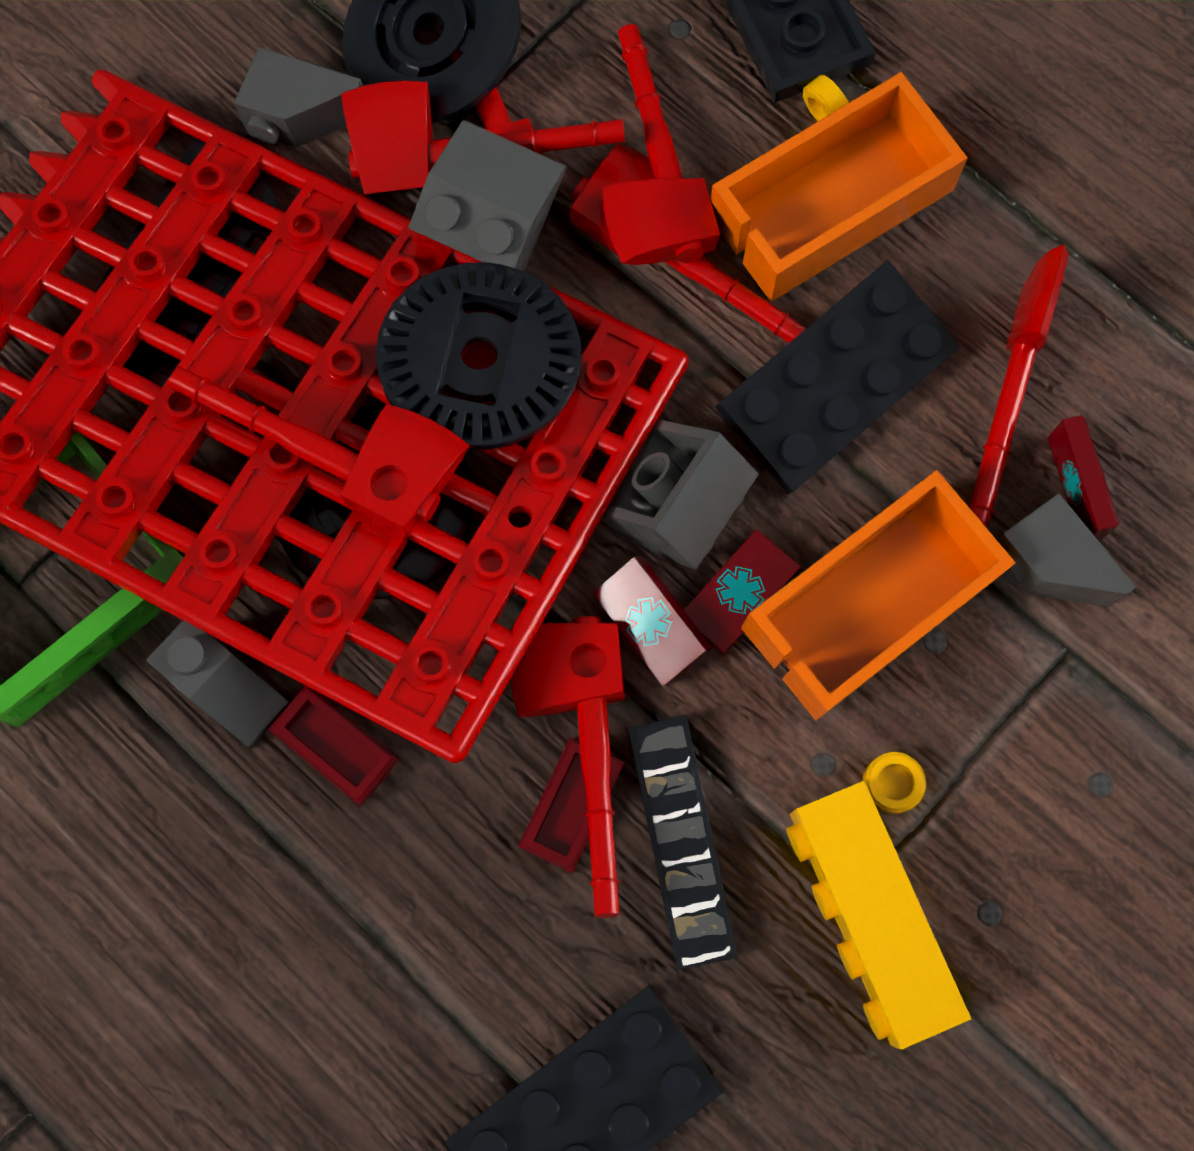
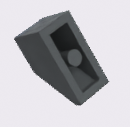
(291, 99)
(1062, 558)
(218, 682)

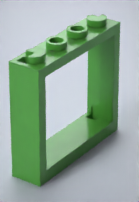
(92, 637)

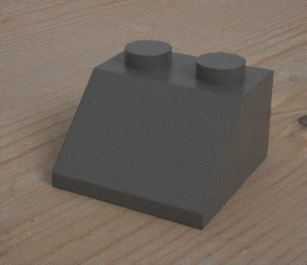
(487, 197)
(680, 492)

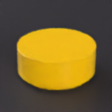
(823, 97)
(895, 782)

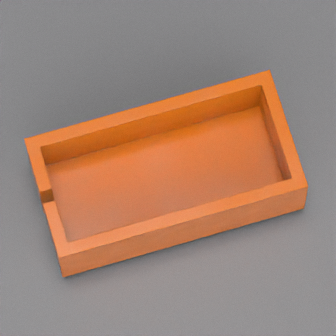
(836, 186)
(876, 594)

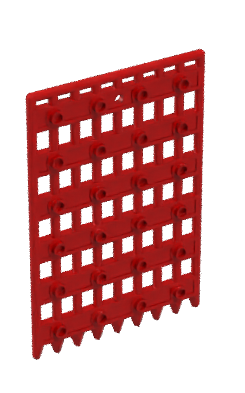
(325, 401)

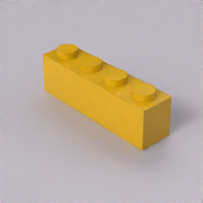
(878, 916)

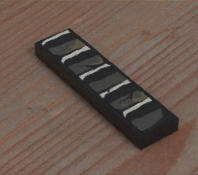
(682, 843)

